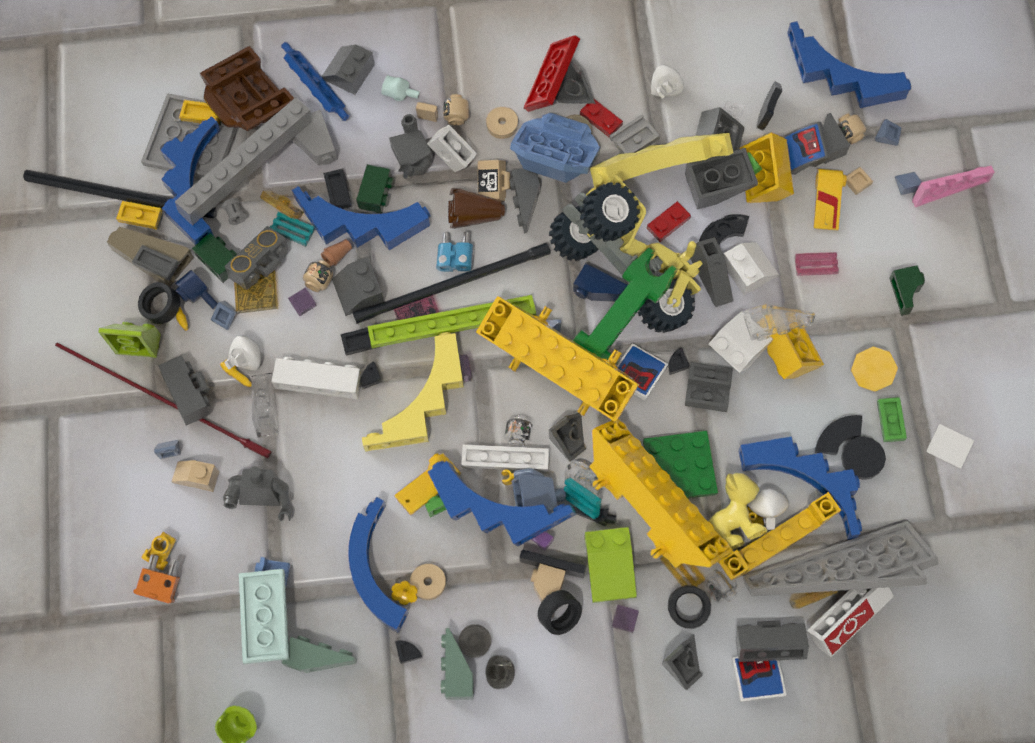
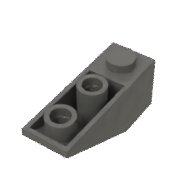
(527, 192)
(713, 271)

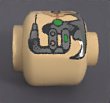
(456, 110)
(852, 128)
(318, 276)

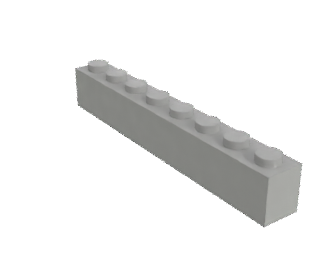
(243, 161)

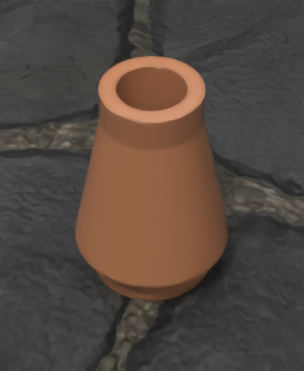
(335, 253)

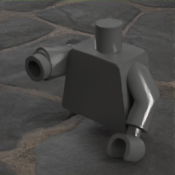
(411, 149)
(258, 488)

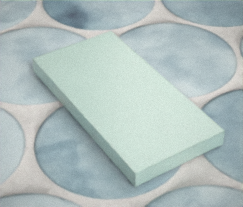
(263, 616)

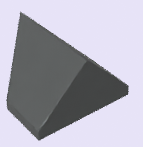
(574, 87)
(568, 436)
(684, 664)

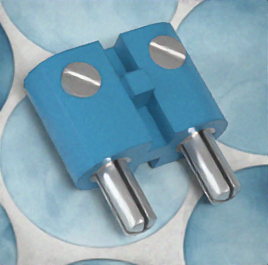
(454, 256)

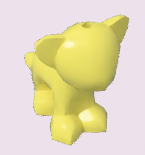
(741, 492)

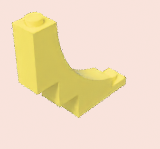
(662, 156)
(410, 424)

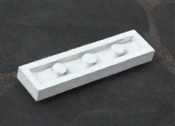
(504, 457)

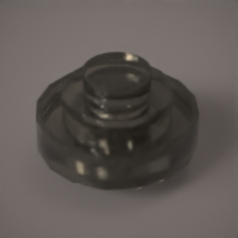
(475, 641)
(500, 672)

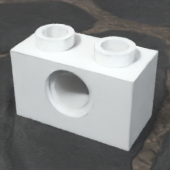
(451, 148)

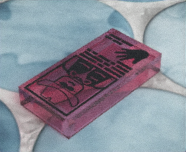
(418, 308)

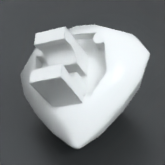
(666, 82)
(244, 354)
(769, 505)

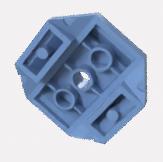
(555, 147)

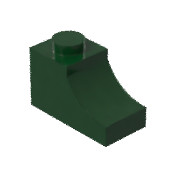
(904, 285)

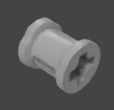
(233, 210)

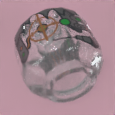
(518, 431)
(720, 586)

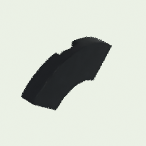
(768, 107)
(725, 228)
(837, 433)

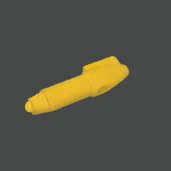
(182, 320)
(236, 374)

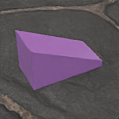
(543, 540)

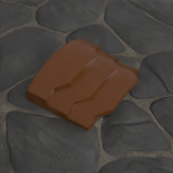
(242, 92)

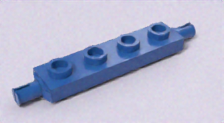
(314, 81)

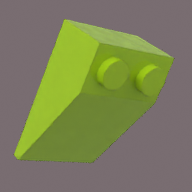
(132, 339)
(610, 564)

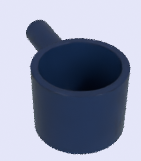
(191, 288)

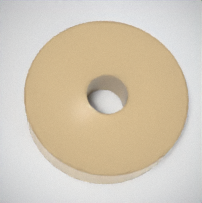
(505, 130)
(432, 572)

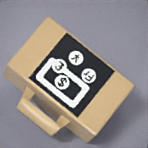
(493, 179)

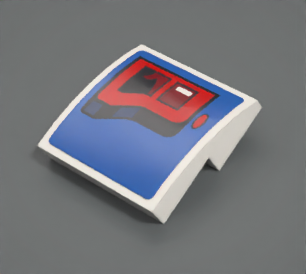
(643, 369)
(758, 679)

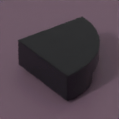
(678, 362)
(370, 376)
(407, 652)

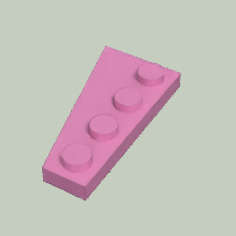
(946, 186)

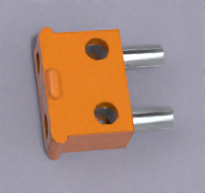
(157, 586)

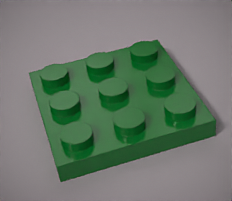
(686, 461)

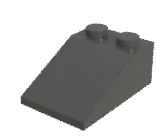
(720, 178)

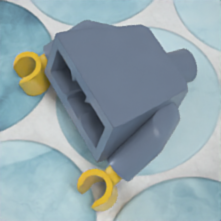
(533, 488)

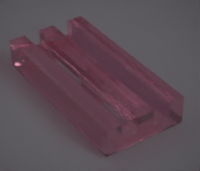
(828, 259)

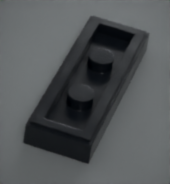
(536, 559)

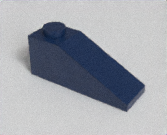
(597, 285)

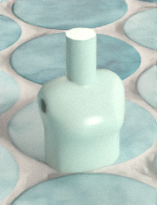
(398, 88)

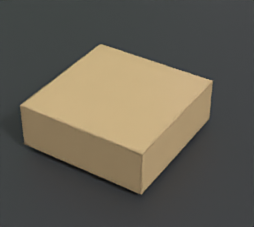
(427, 111)
(858, 180)

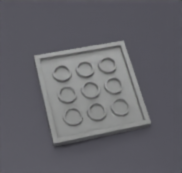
(170, 126)

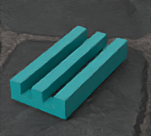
(277, 222)
(582, 498)

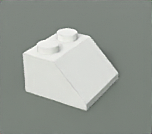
(749, 267)
(736, 345)

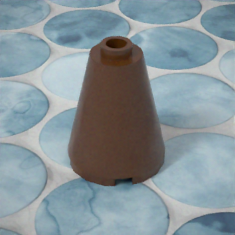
(472, 209)

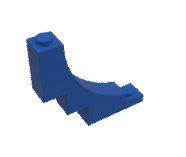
(818, 64)
(334, 222)
(520, 522)

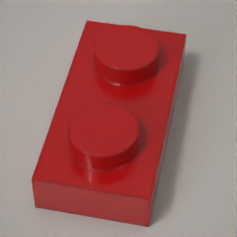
(601, 118)
(668, 221)

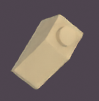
(196, 475)
(547, 580)

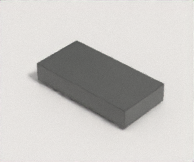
(155, 262)

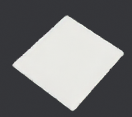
(950, 446)

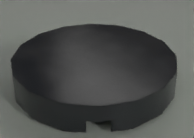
(864, 457)

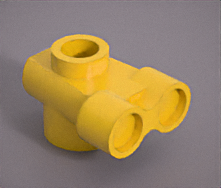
(157, 549)

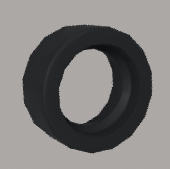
(147, 296)
(706, 609)
(567, 620)

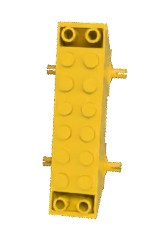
(558, 358)
(675, 522)

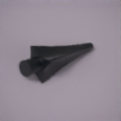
(603, 518)

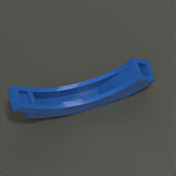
(377, 602)

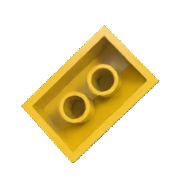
(775, 177)
(794, 353)

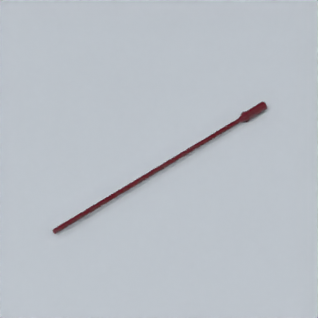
(247, 443)

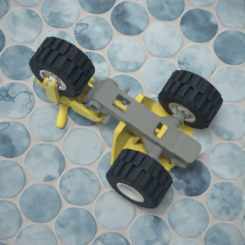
(608, 223)

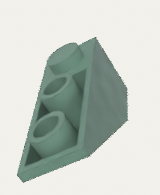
(311, 657)
(458, 676)

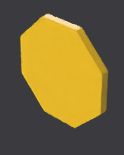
(874, 368)

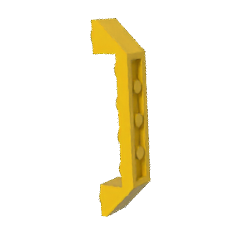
(780, 538)

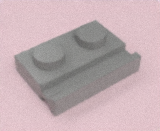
(634, 136)

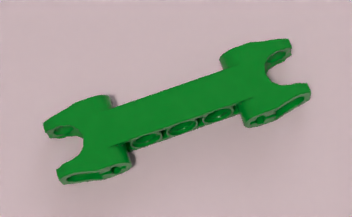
(640, 288)

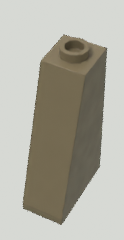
(128, 242)

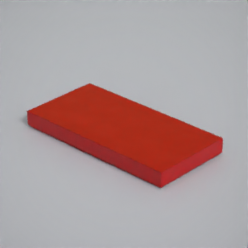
(551, 73)

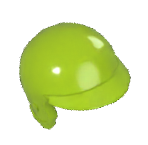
(235, 725)

